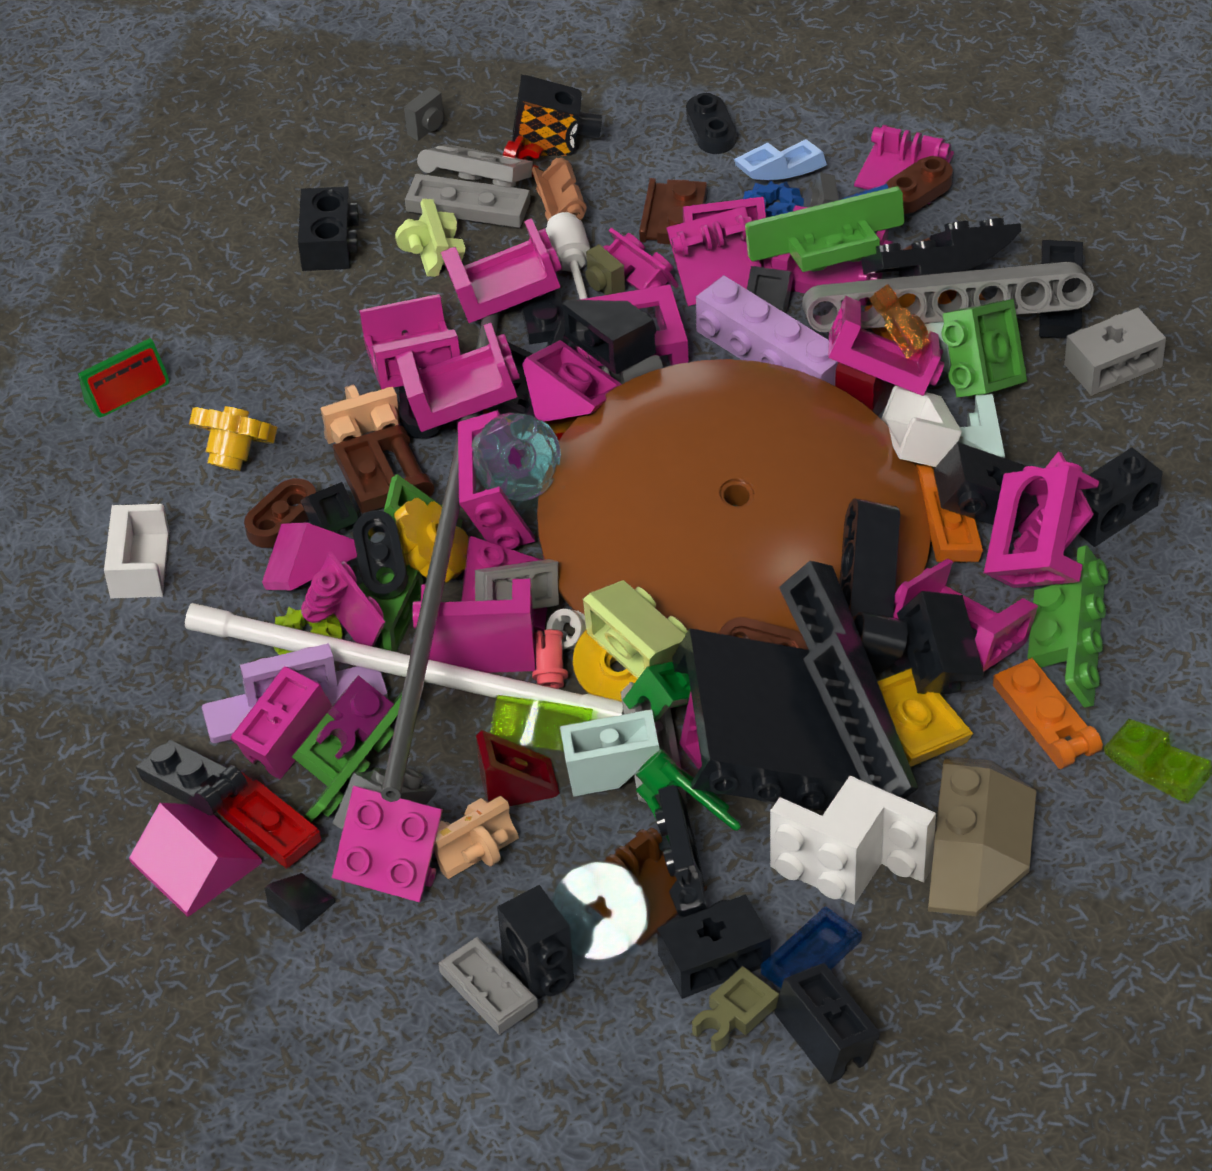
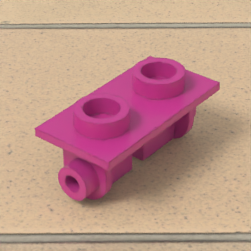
(648, 269)

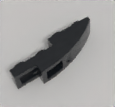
(946, 252)

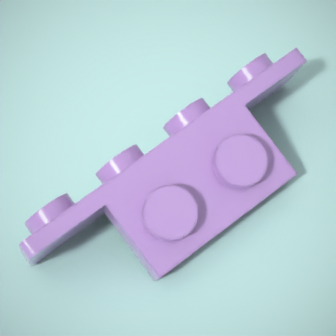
(315, 663)

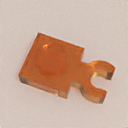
(905, 328)

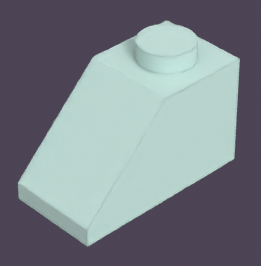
(608, 750)

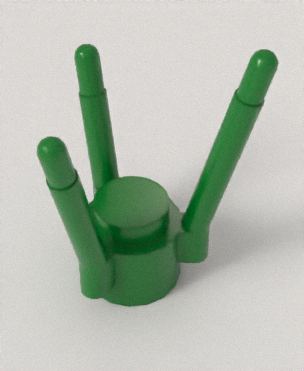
(663, 771)

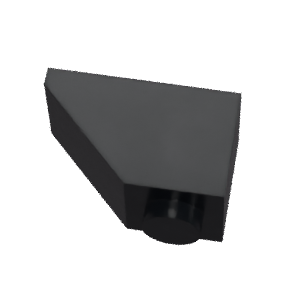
(610, 331)

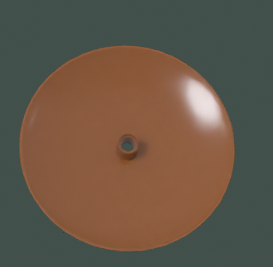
(667, 456)

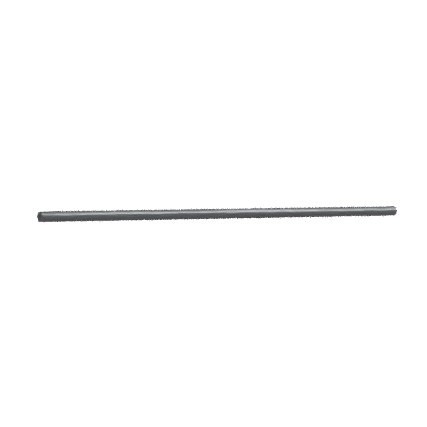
(427, 618)

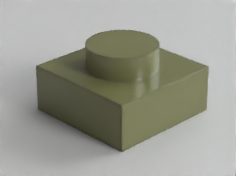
(604, 271)

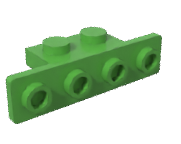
(827, 231)
(1070, 626)
(334, 772)

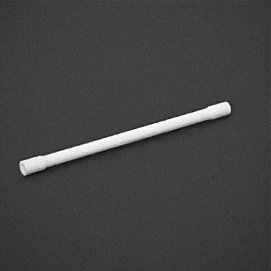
(225, 624)

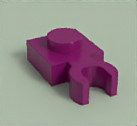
(355, 714)

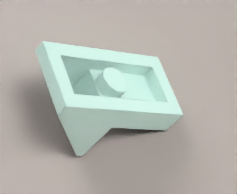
(983, 427)

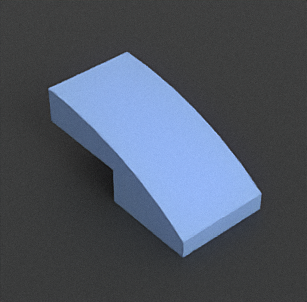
(771, 164)

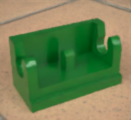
(661, 687)

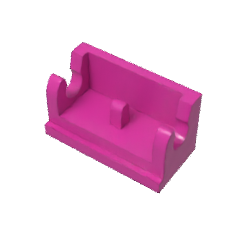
(281, 721)

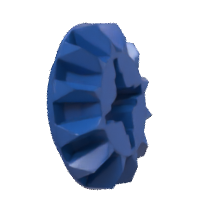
(788, 197)

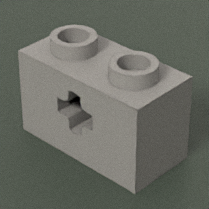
(1114, 351)

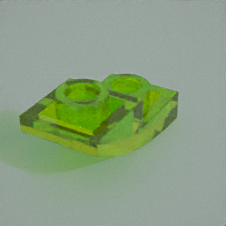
(534, 721)
(1150, 757)

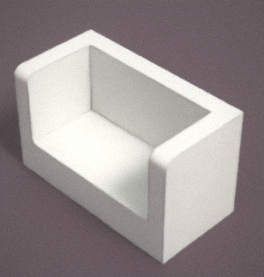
(920, 426)
(136, 551)

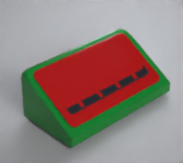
(123, 378)

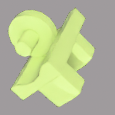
(430, 236)

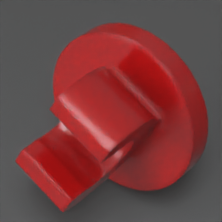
(518, 150)

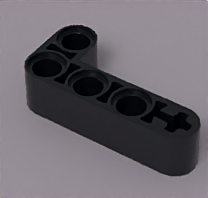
(870, 579)

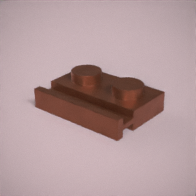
(665, 206)

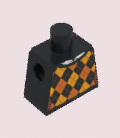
(552, 117)

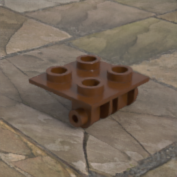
(649, 867)

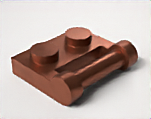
(369, 471)

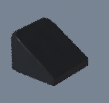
(298, 900)

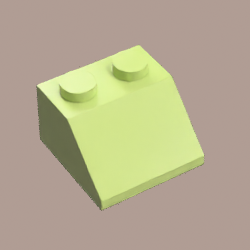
(631, 627)

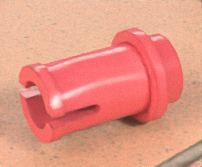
(549, 659)

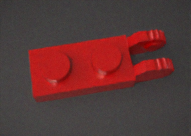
(270, 823)

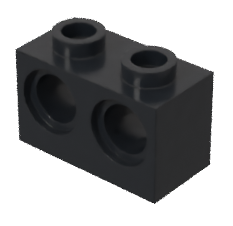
(326, 228)
(1125, 492)
(536, 942)

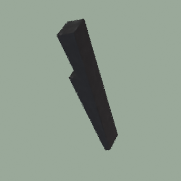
(846, 678)

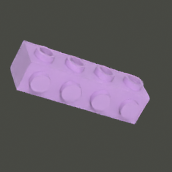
(760, 331)

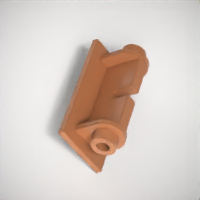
(558, 189)

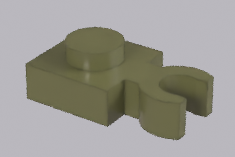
(736, 1004)

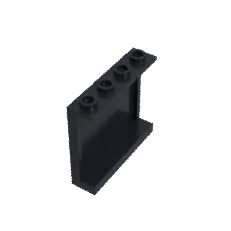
(761, 722)

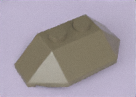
(979, 835)

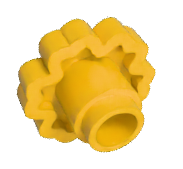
(231, 434)
(418, 532)

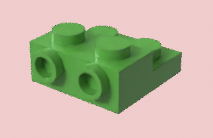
(984, 348)

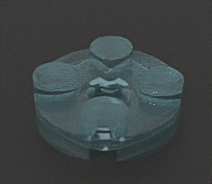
(538, 465)
(622, 895)

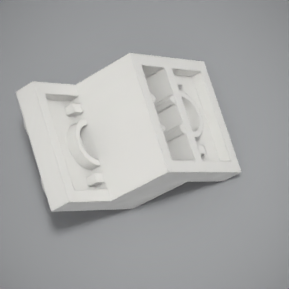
(851, 840)

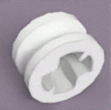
(576, 620)

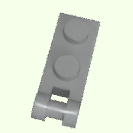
(475, 164)

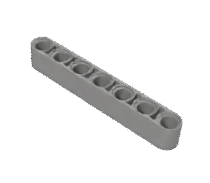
(968, 287)

